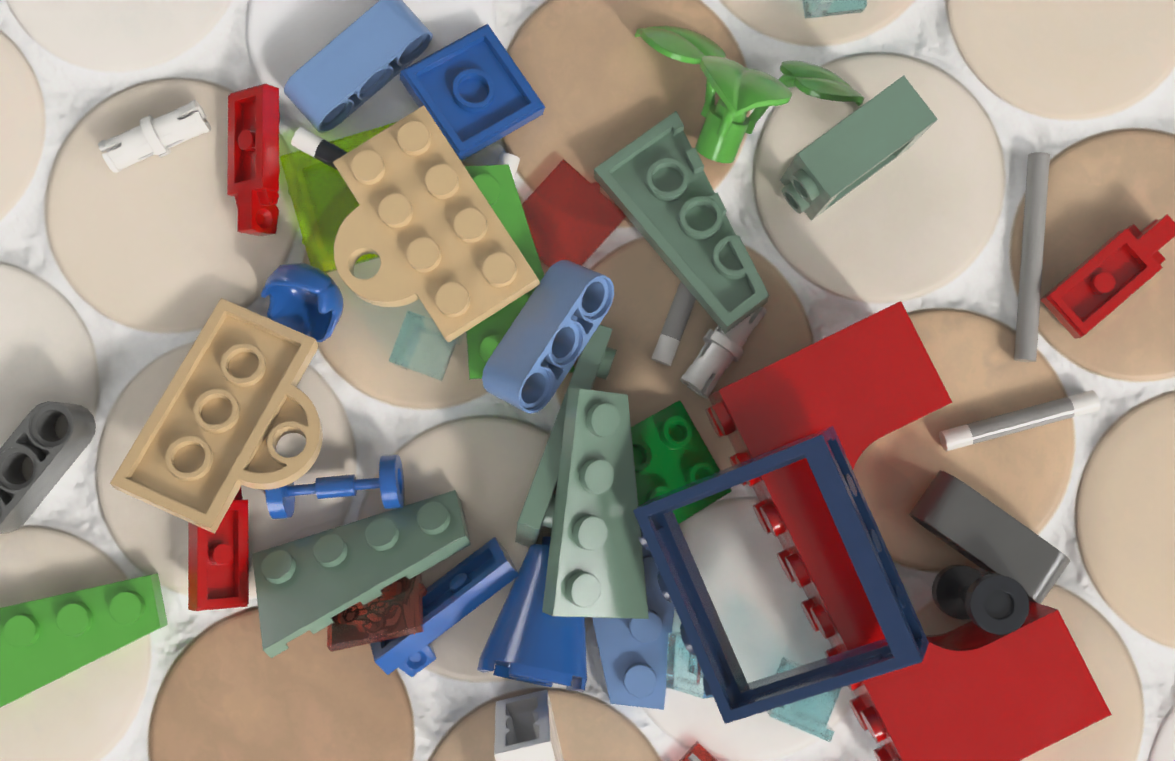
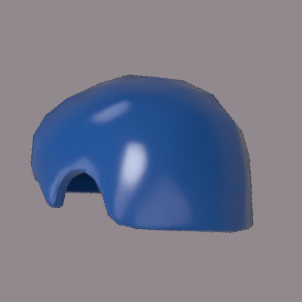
(304, 300)

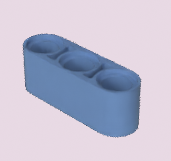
(357, 64)
(548, 336)

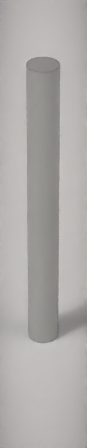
(1032, 257)

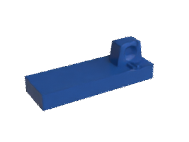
(445, 605)

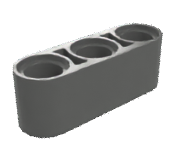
(49, 455)
(989, 535)

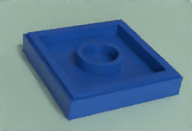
(473, 91)

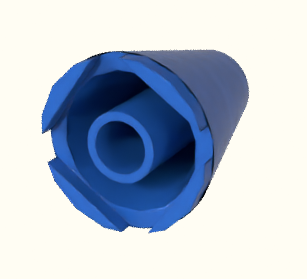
(531, 643)

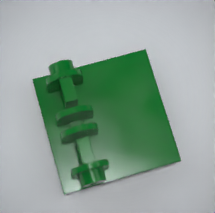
(671, 455)

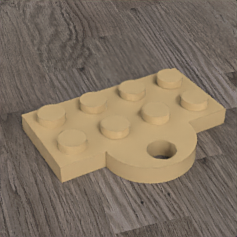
(428, 229)
(225, 419)

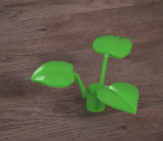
(740, 88)

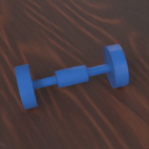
(390, 481)

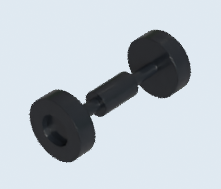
(990, 600)

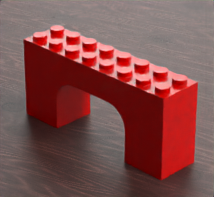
(975, 688)

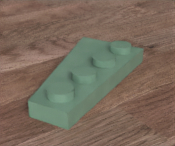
(674, 207)
(539, 505)
(594, 535)
(328, 572)

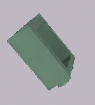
(856, 148)

